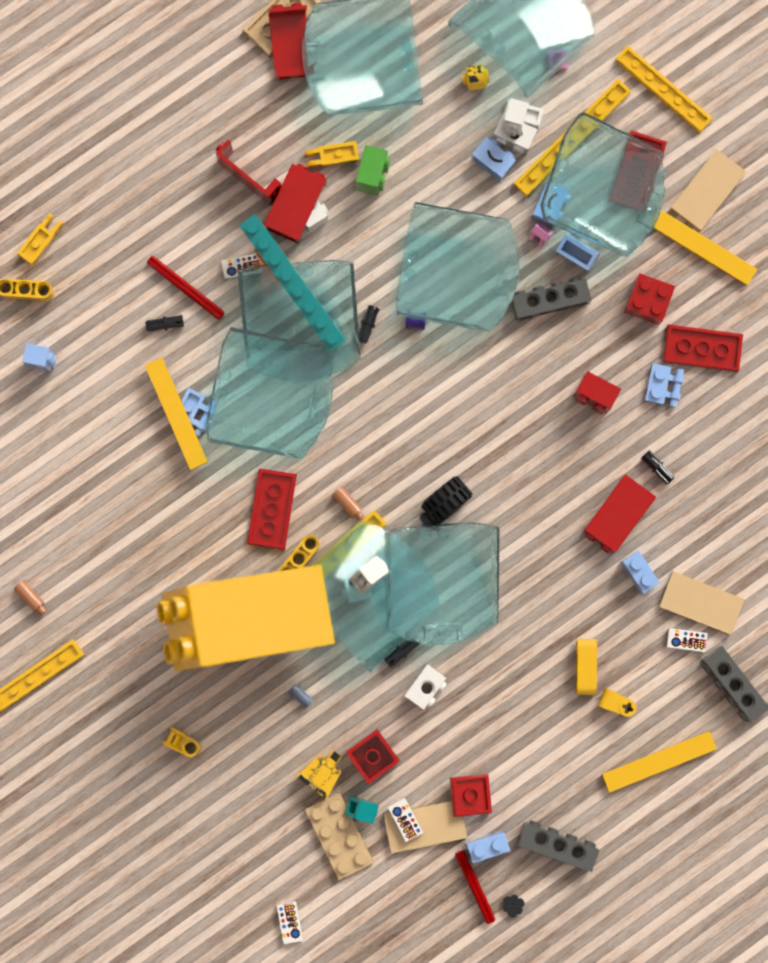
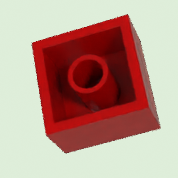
(649, 299)
(596, 393)
(372, 756)

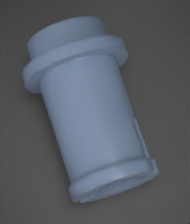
(301, 696)

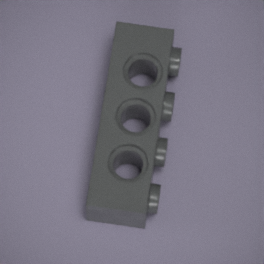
(576, 285)
(756, 706)
(584, 861)

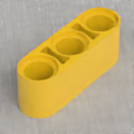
(32, 295)
(301, 549)
(586, 667)

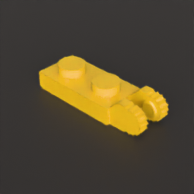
(333, 154)
(39, 240)

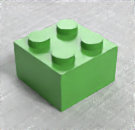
(371, 170)

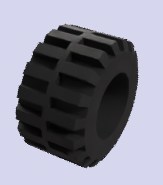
(446, 500)

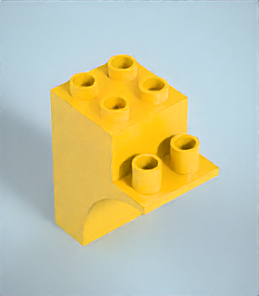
(245, 618)

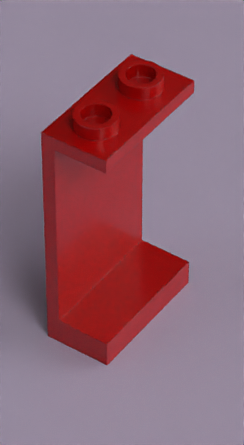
(287, 36)
(268, 195)
(295, 202)
(619, 514)

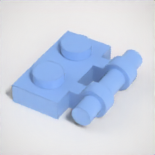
(658, 384)
(192, 403)

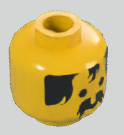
(476, 77)

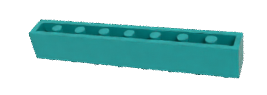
(292, 282)

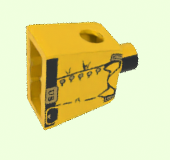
(322, 773)

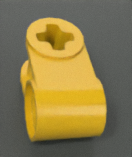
(613, 702)
(180, 742)

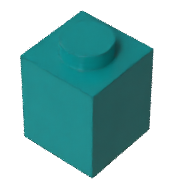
(361, 809)

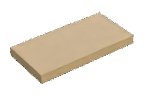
(259, 29)
(708, 190)
(701, 603)
(437, 827)

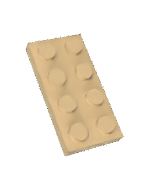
(339, 836)

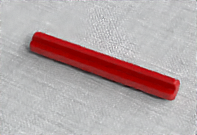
(475, 887)

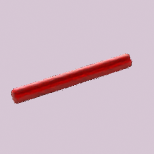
(185, 287)

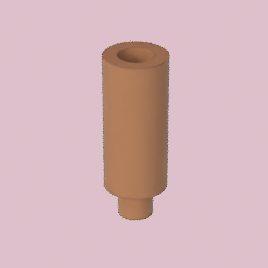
(348, 503)
(30, 597)

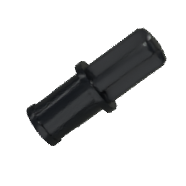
(164, 323)
(368, 324)
(657, 467)
(400, 652)

